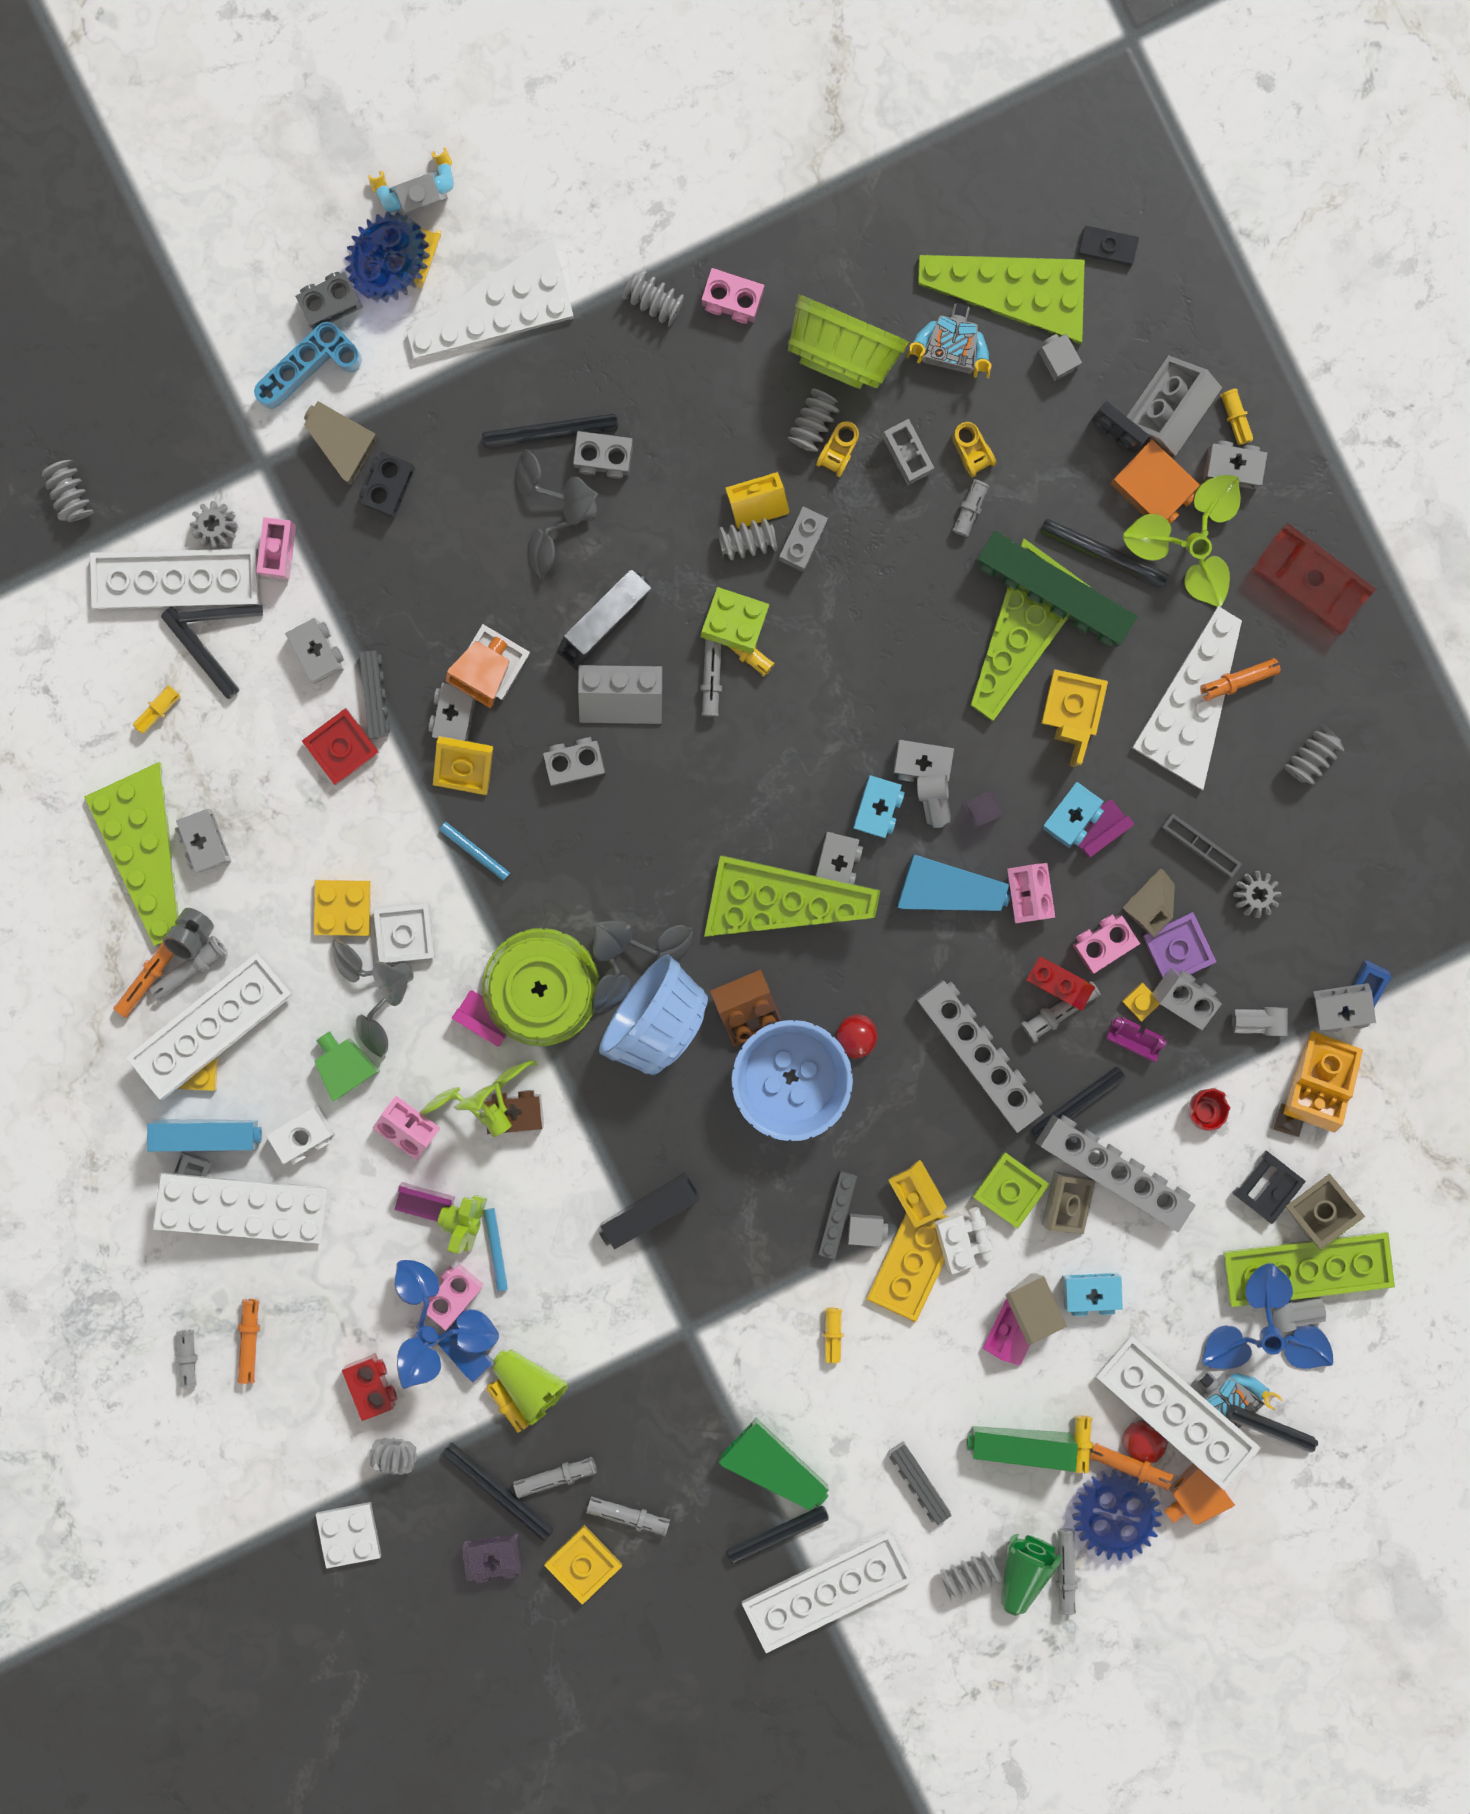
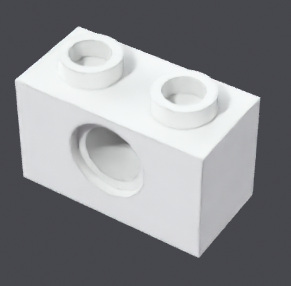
(285, 1141)

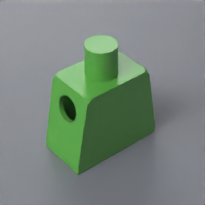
(342, 1065)

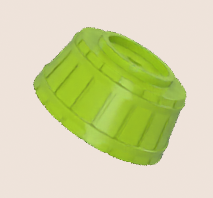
(842, 344)
(554, 961)

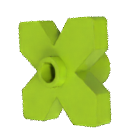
(462, 1223)

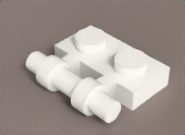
(956, 1244)

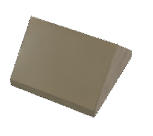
(1068, 1203)
(1324, 1212)
(1035, 1308)

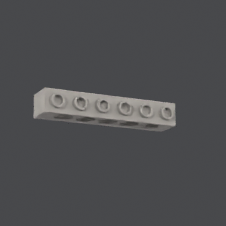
(1018, 1115)
(1172, 1214)

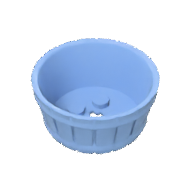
(655, 1018)
(804, 1106)

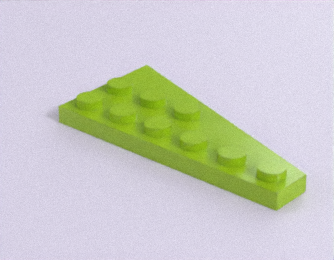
(1022, 289)
(1015, 646)
(138, 837)
(768, 897)

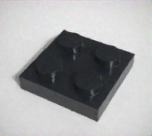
(1127, 433)

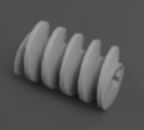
(653, 297)
(813, 420)
(65, 491)
(747, 539)
(1315, 755)
(970, 1576)

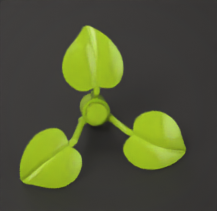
(1150, 537)
(491, 1116)

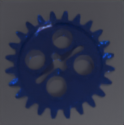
(379, 271)
(1110, 1538)

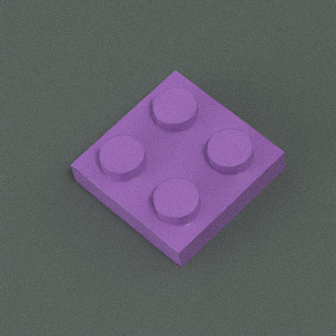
(1180, 946)

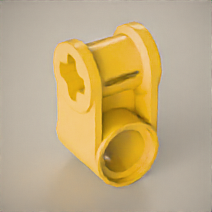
(838, 450)
(973, 450)

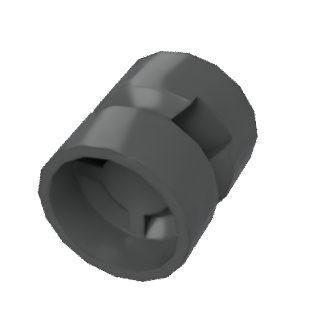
(190, 930)

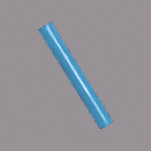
(474, 851)
(496, 1251)

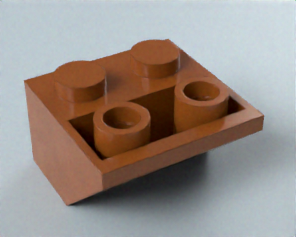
(745, 1006)

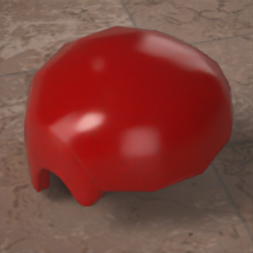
(857, 1036)
(1208, 1109)
(1144, 1442)

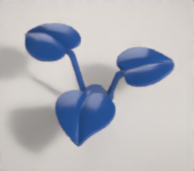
(1268, 1289)
(415, 1358)

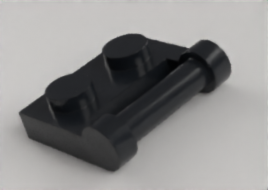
(1276, 1192)

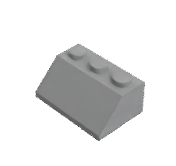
(1174, 403)
(620, 694)

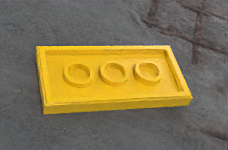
(908, 1269)

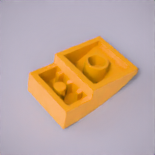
(1323, 1082)

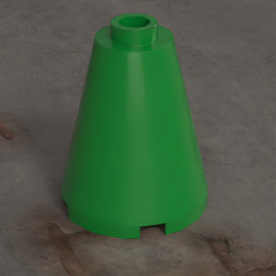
(1026, 1572)

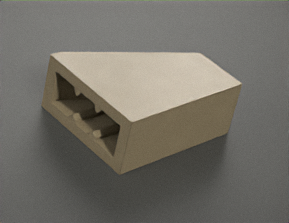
(340, 439)

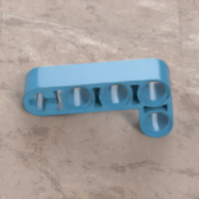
(303, 369)

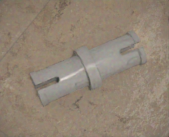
(970, 508)
(186, 1358)

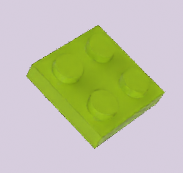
(734, 620)
(1010, 1190)

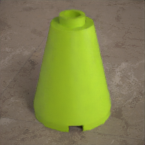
(528, 1384)

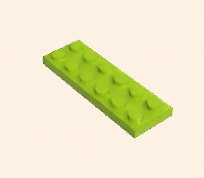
(1341, 1267)

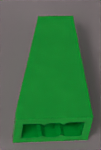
(1024, 1447)
(771, 1464)

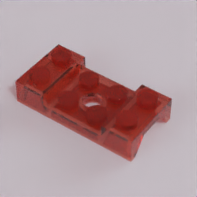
(1287, 566)

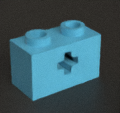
(876, 790)
(1076, 800)
(1079, 1285)

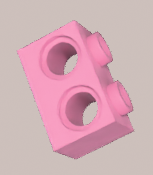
(735, 288)
(1031, 892)
(1109, 950)
(406, 1128)
(456, 1299)

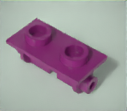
(1128, 1036)

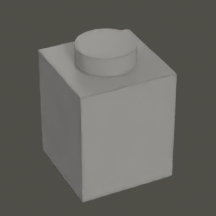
(1059, 356)
(866, 1230)

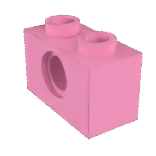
(276, 548)

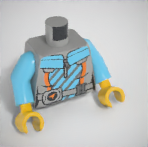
(418, 191)
(952, 344)
(1236, 1390)

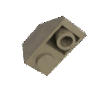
(1153, 904)

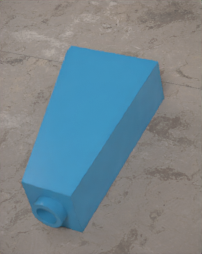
(949, 888)
(202, 1135)

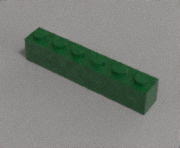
(1055, 589)

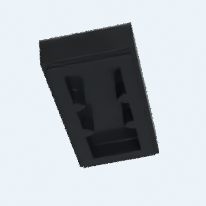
(1108, 245)

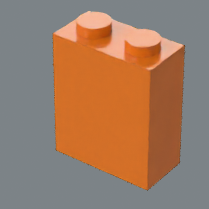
(1155, 483)

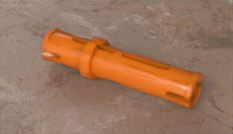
(1230, 683)
(146, 978)
(248, 1340)
(1131, 1466)

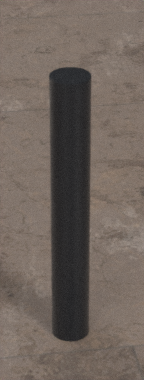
(221, 613)

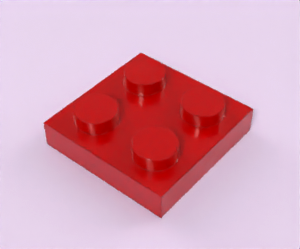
(340, 746)

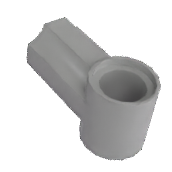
(935, 794)
(1269, 1021)
(1298, 1314)

